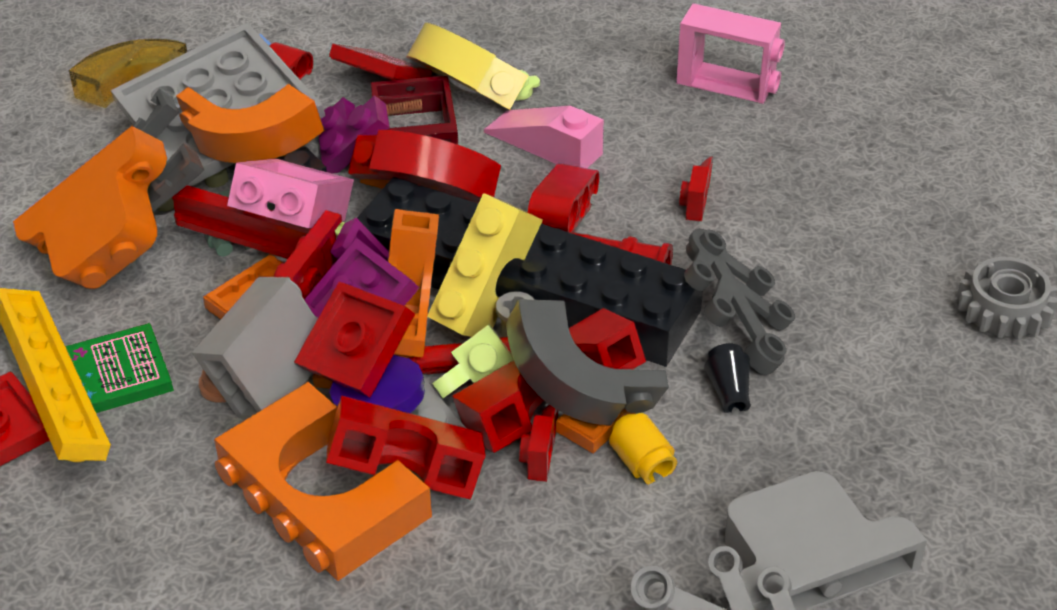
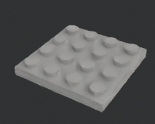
(227, 71)

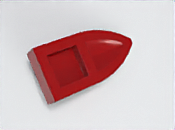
(694, 193)
(538, 446)

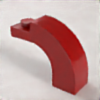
(425, 162)

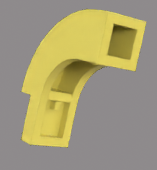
(467, 64)

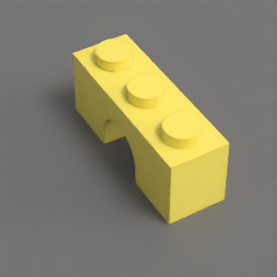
(491, 240)

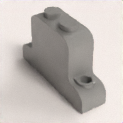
(818, 540)

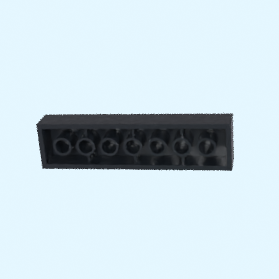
(560, 269)

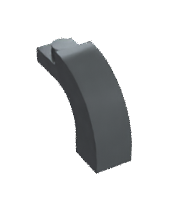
(566, 376)

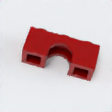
(439, 452)

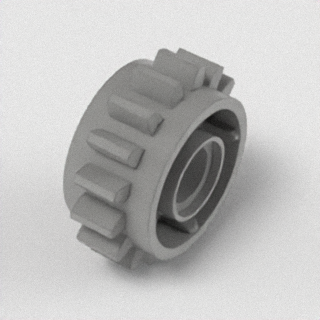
(1008, 297)

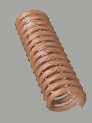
(404, 109)

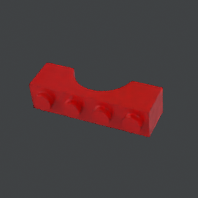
(503, 400)

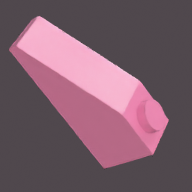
(552, 133)

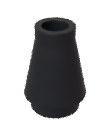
(729, 374)

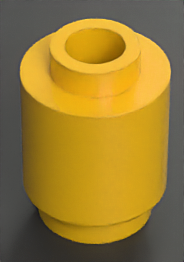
(642, 447)

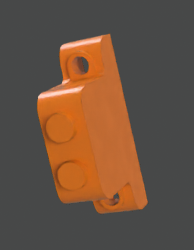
(99, 213)

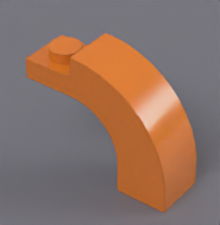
(251, 133)
(413, 254)

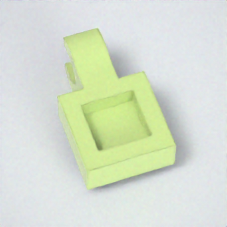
(476, 360)

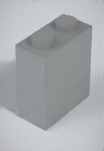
(256, 346)

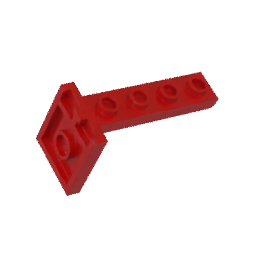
(304, 248)

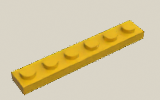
(51, 378)

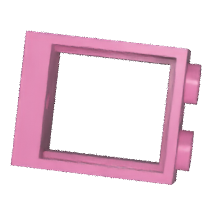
(732, 26)
(296, 190)

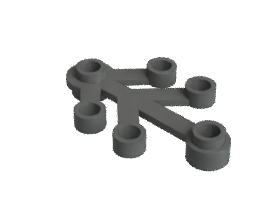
(711, 258)

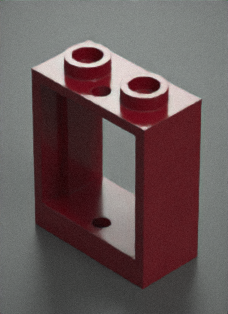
(435, 97)

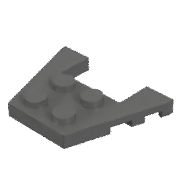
(183, 164)

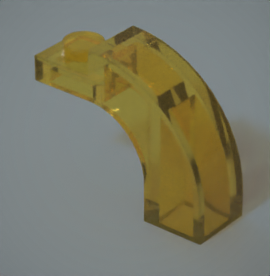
(118, 64)

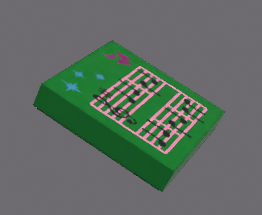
(121, 367)

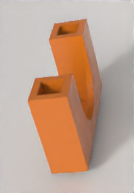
(335, 529)

